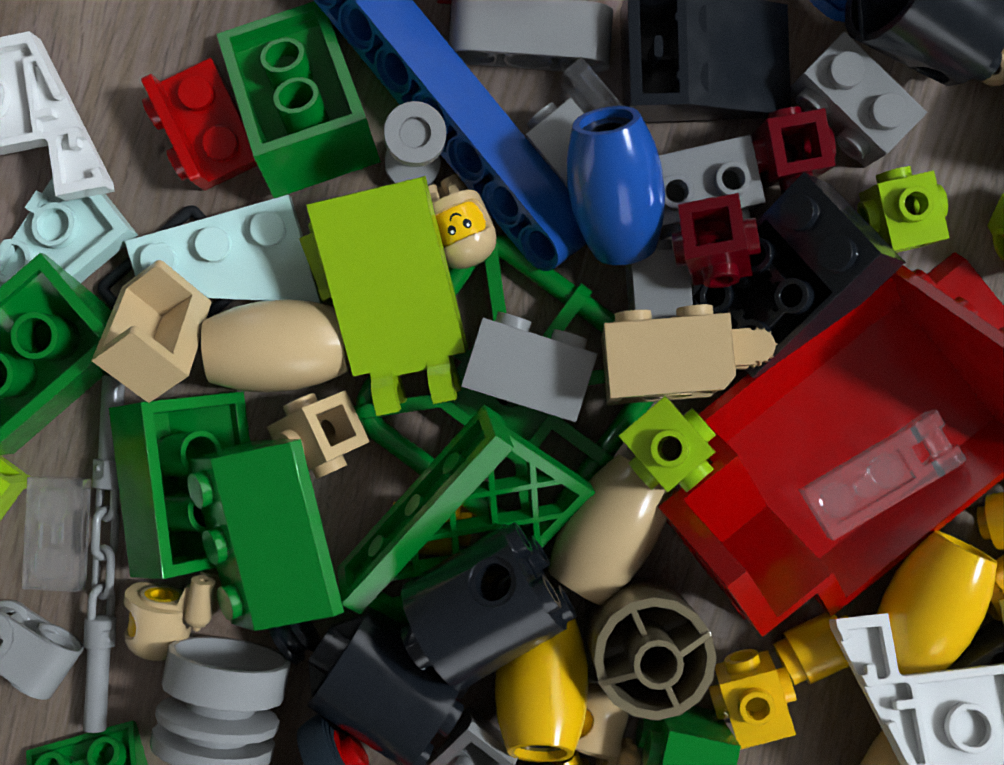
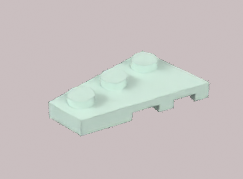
(72, 233)
(235, 254)

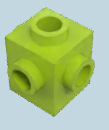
(906, 209)
(647, 439)

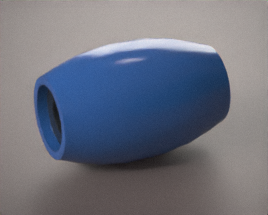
(616, 184)

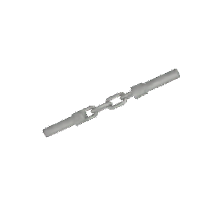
(101, 629)

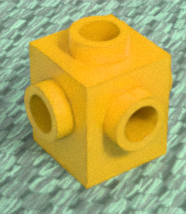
(754, 697)

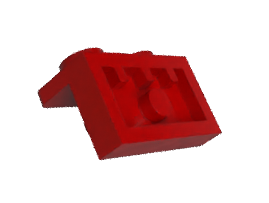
(200, 123)

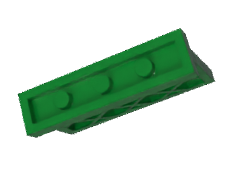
(436, 495)

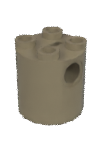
(663, 680)

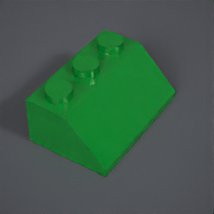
(45, 348)
(153, 471)
(264, 534)

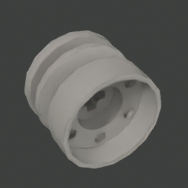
(219, 702)

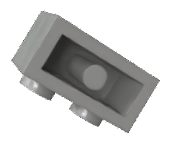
(860, 101)
(707, 173)
(530, 367)

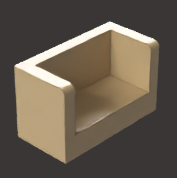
(153, 331)

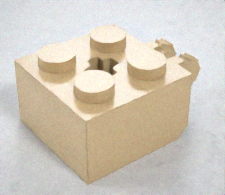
(677, 355)

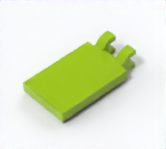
(391, 289)

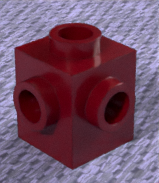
(803, 135)
(715, 241)

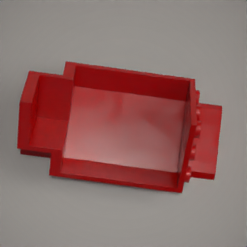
(894, 357)

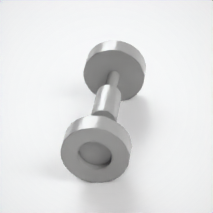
(414, 142)

